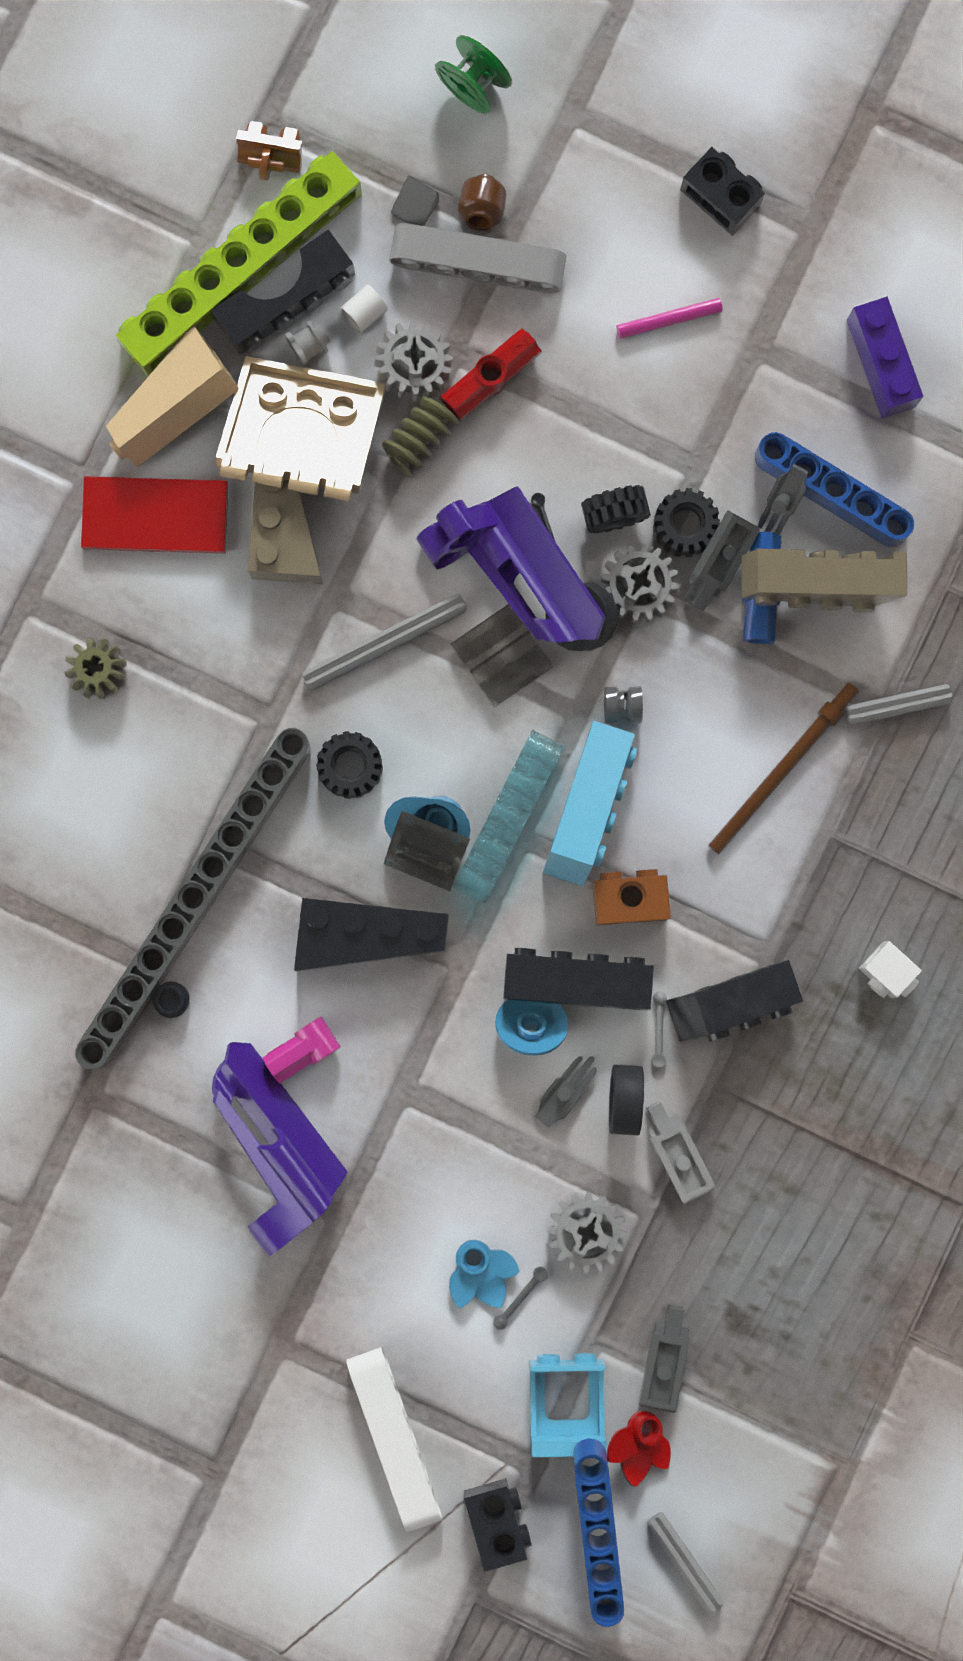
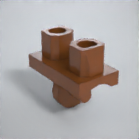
(269, 152)

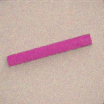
(669, 318)

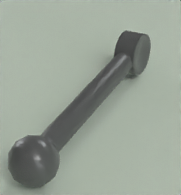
(540, 1274)

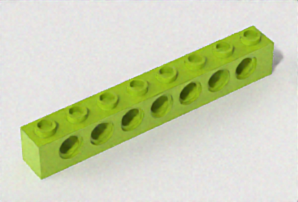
(261, 259)

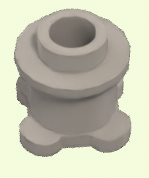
(308, 342)

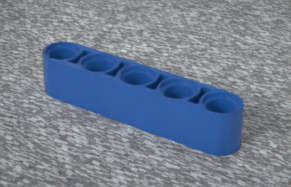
(852, 490)
(602, 1548)

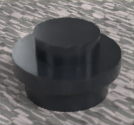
(171, 999)

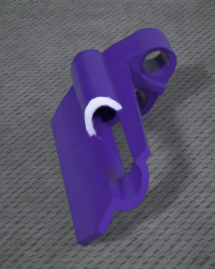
(510, 541)
(295, 1165)

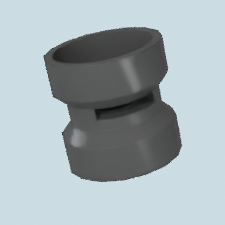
(614, 704)

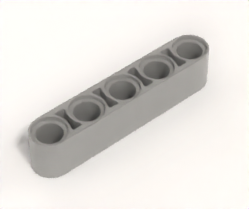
(477, 258)

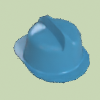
(437, 810)

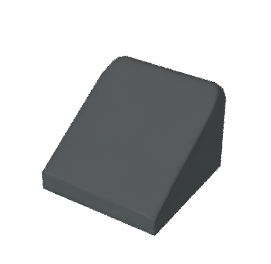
(415, 202)

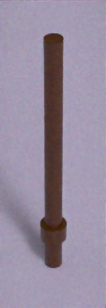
(828, 715)

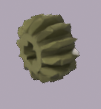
(91, 656)

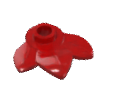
(637, 1451)

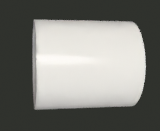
(364, 308)

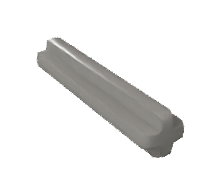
(899, 704)
(685, 1563)

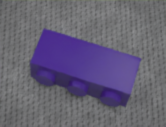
(884, 357)

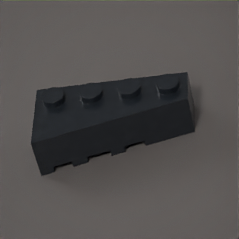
(359, 933)

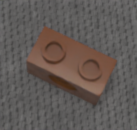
(652, 906)

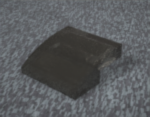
(501, 655)
(426, 851)

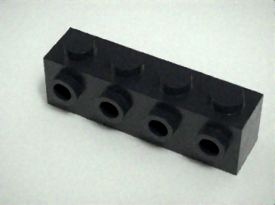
(578, 981)

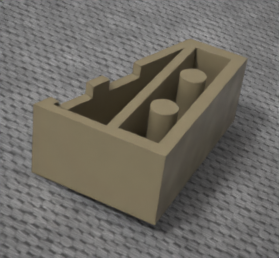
(281, 537)

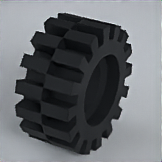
(685, 501)
(615, 509)
(344, 743)

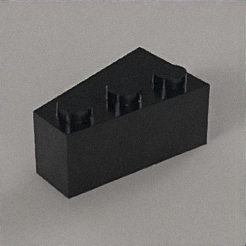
(735, 1003)

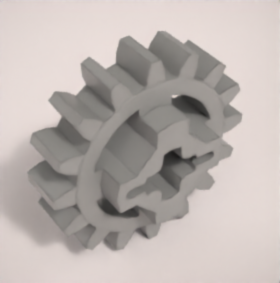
(398, 366)
(653, 589)
(602, 1239)

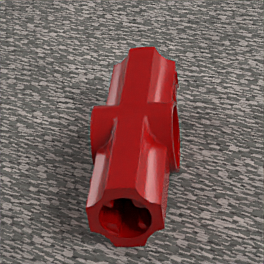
(506, 359)

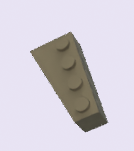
(823, 578)

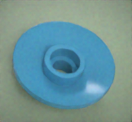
(545, 1019)

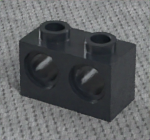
(714, 197)
(489, 1525)

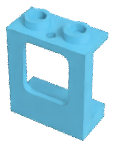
(560, 1436)

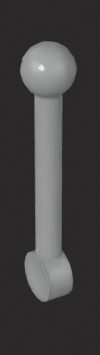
(659, 1060)

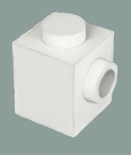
(890, 971)

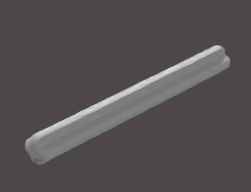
(384, 641)

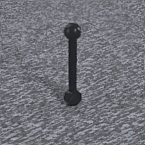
(538, 502)

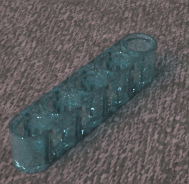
(508, 816)

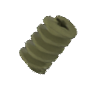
(418, 434)

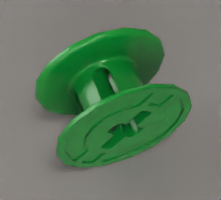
(482, 64)

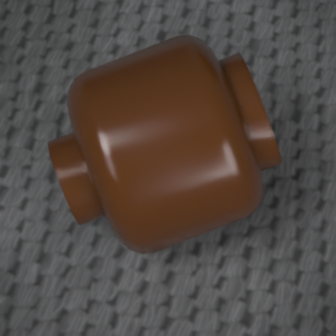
(482, 202)

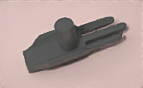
(784, 498)
(562, 1095)

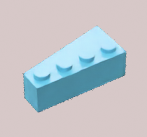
(589, 804)

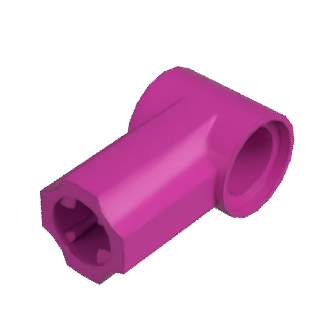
(307, 1047)

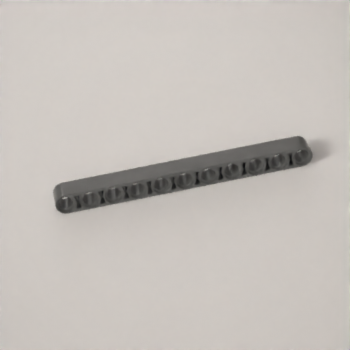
(177, 907)

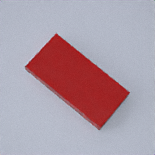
(154, 515)

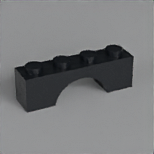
(251, 319)

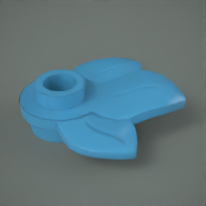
(481, 1279)

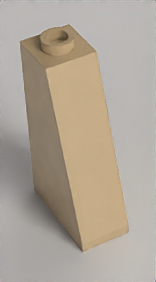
(171, 399)

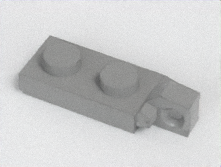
(679, 1155)

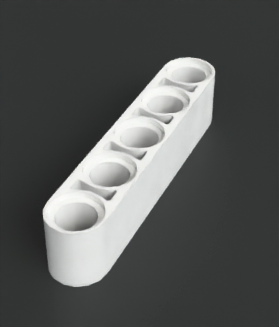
(394, 1440)

